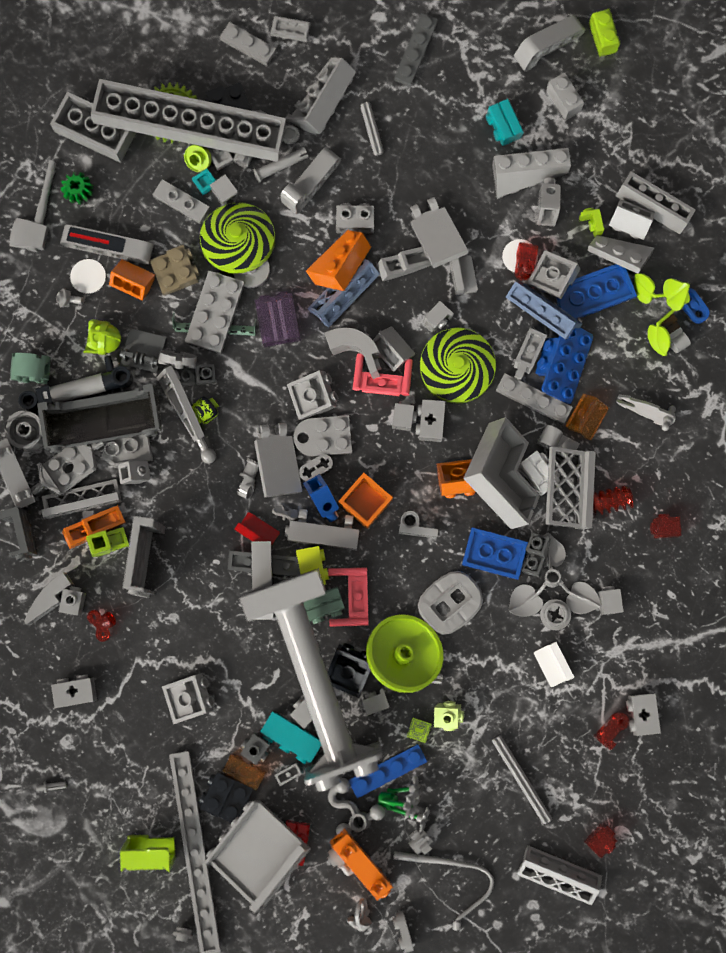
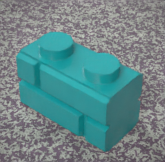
(505, 122)

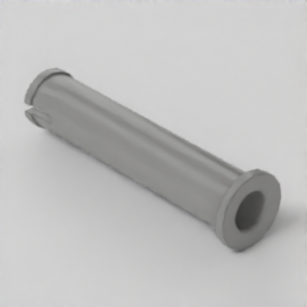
(282, 163)

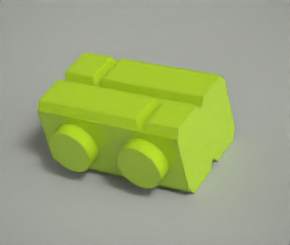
(604, 32)

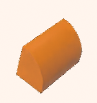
(131, 279)

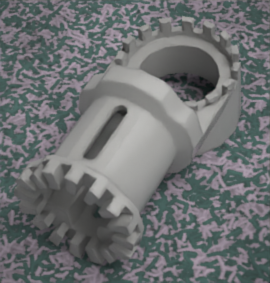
(247, 486)

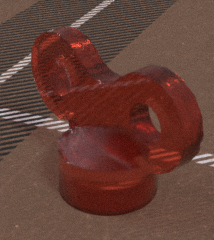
(102, 623)

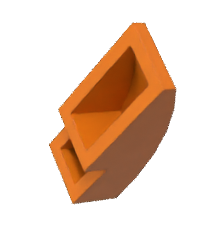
(105, 520)

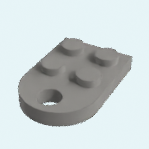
(325, 435)

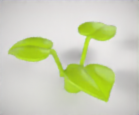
(677, 297)

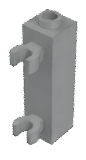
(13, 476)
(322, 534)

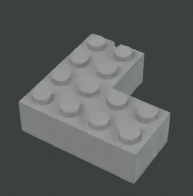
(496, 476)

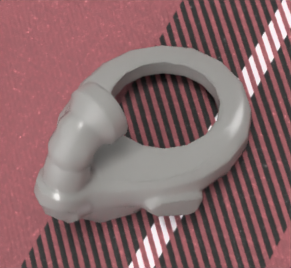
(363, 922)

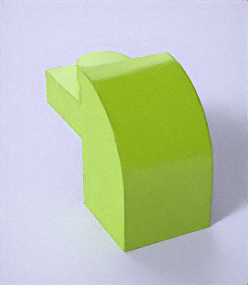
(106, 542)

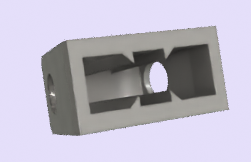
(548, 203)

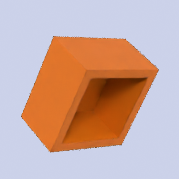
(365, 500)

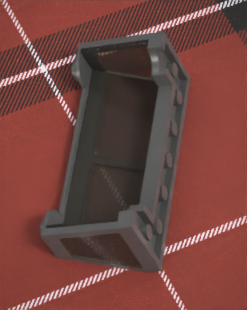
(100, 418)

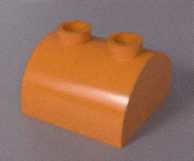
(451, 478)

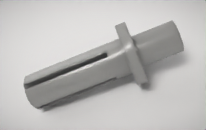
(51, 786)

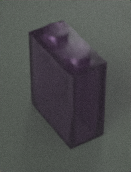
(277, 319)

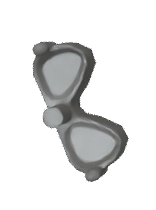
(292, 514)

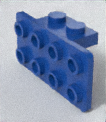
(563, 364)

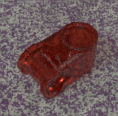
(526, 258)

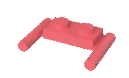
(385, 384)
(356, 596)

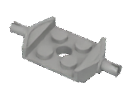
(53, 474)

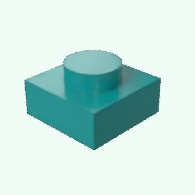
(203, 181)

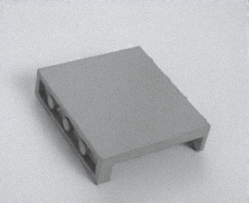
(139, 555)
(257, 854)

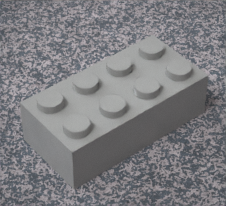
(75, 123)

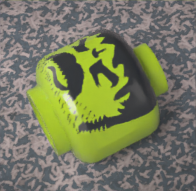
(205, 409)

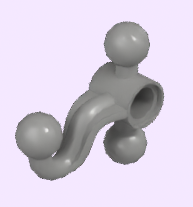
(376, 812)

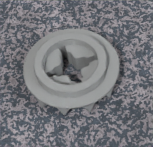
(558, 623)

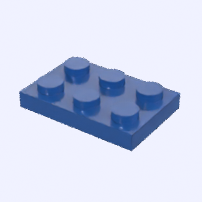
(494, 553)

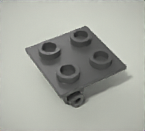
(142, 350)

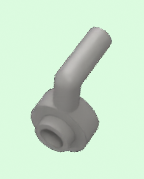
(335, 860)

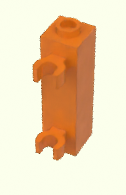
(361, 864)

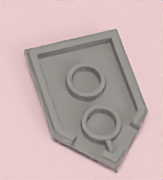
(126, 449)

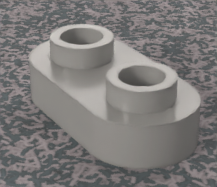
(405, 939)

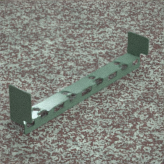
(233, 328)

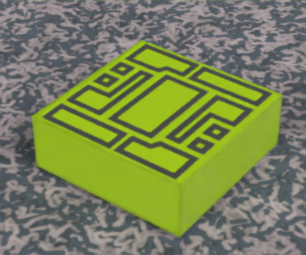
(419, 730)

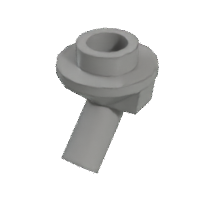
(64, 298)

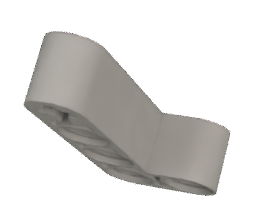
(547, 41)
(299, 194)

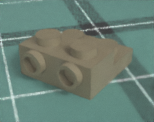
(175, 270)

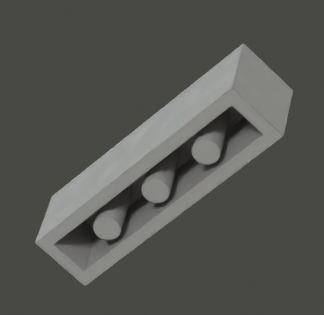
(666, 207)

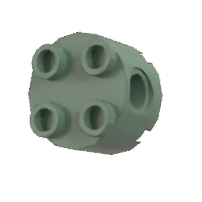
(30, 367)

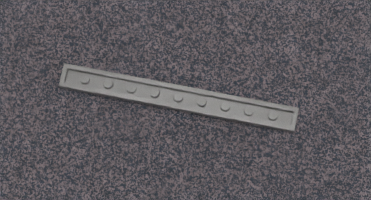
(195, 853)

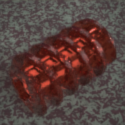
(612, 499)

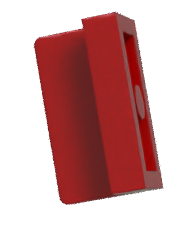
(256, 529)

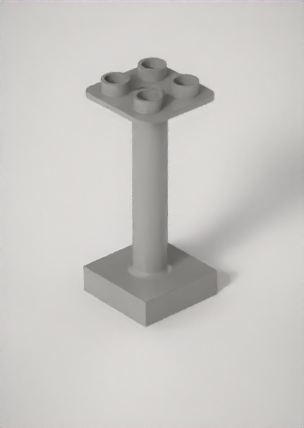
(287, 603)

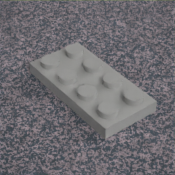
(215, 312)

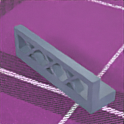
(337, 303)
(543, 309)

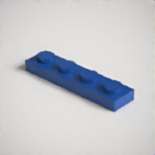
(388, 771)

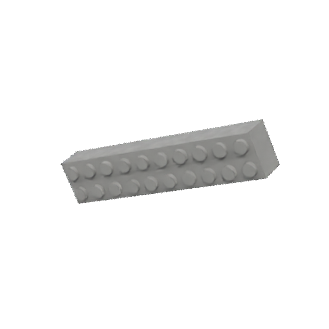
(188, 120)

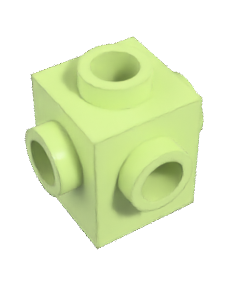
(448, 715)

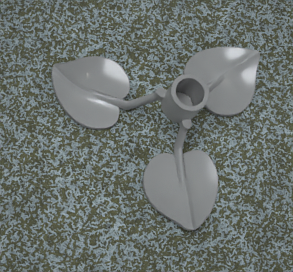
(580, 600)

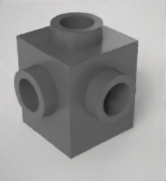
(261, 746)

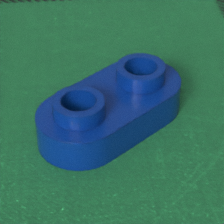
(696, 305)

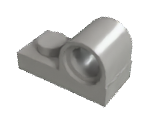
(554, 438)
(414, 530)

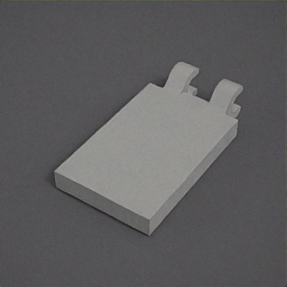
(437, 234)
(277, 462)

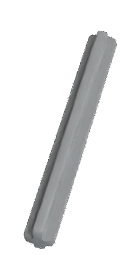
(522, 780)

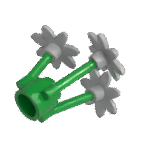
(390, 801)

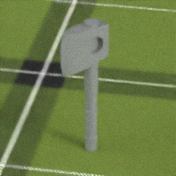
(34, 234)

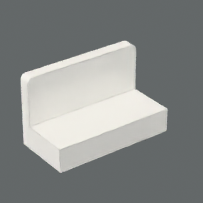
(553, 664)

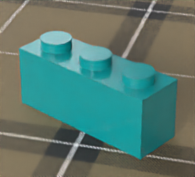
(291, 737)

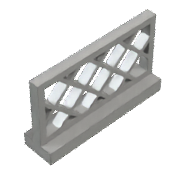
(583, 489)

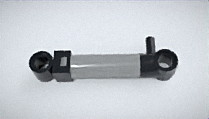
(78, 388)

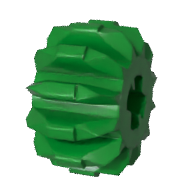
(79, 181)

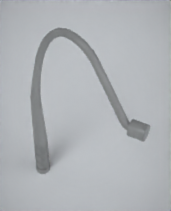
(431, 859)

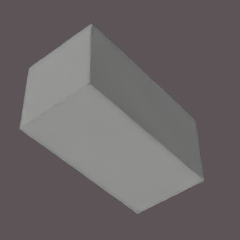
(288, 774)

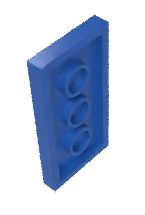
(597, 291)

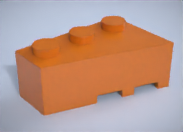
(340, 262)

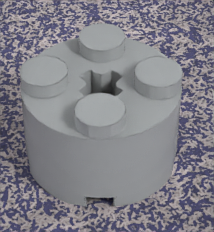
(16, 431)

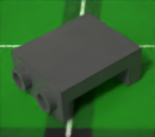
(23, 532)

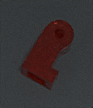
(611, 728)

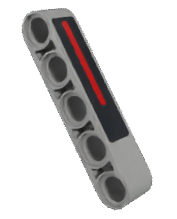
(106, 244)

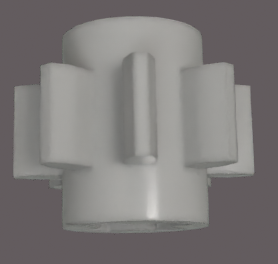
(420, 842)

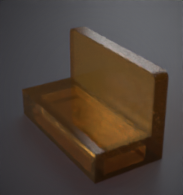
(587, 416)
(244, 772)

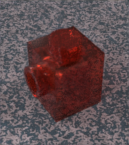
(666, 527)
(601, 840)

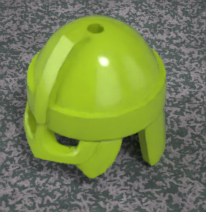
(102, 338)

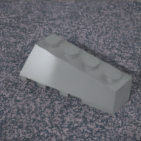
(322, 96)
(527, 169)

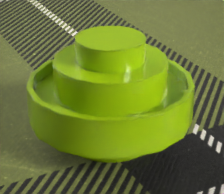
(197, 158)

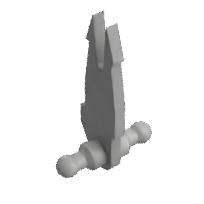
(650, 411)

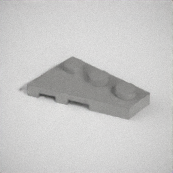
(622, 253)

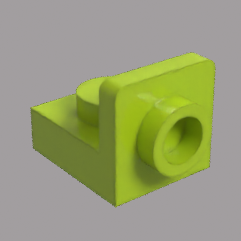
(595, 222)

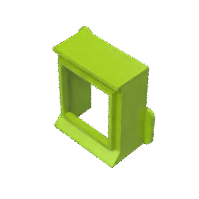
(147, 853)

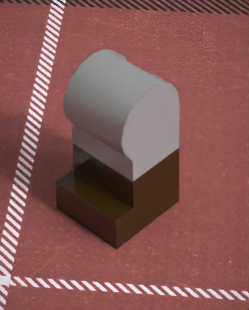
(678, 338)

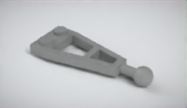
(169, 380)

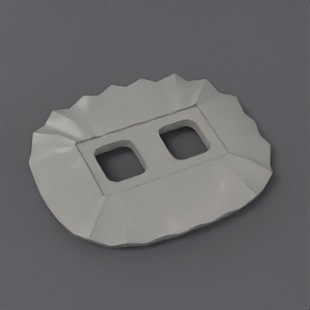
(459, 613)

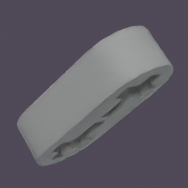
(313, 464)

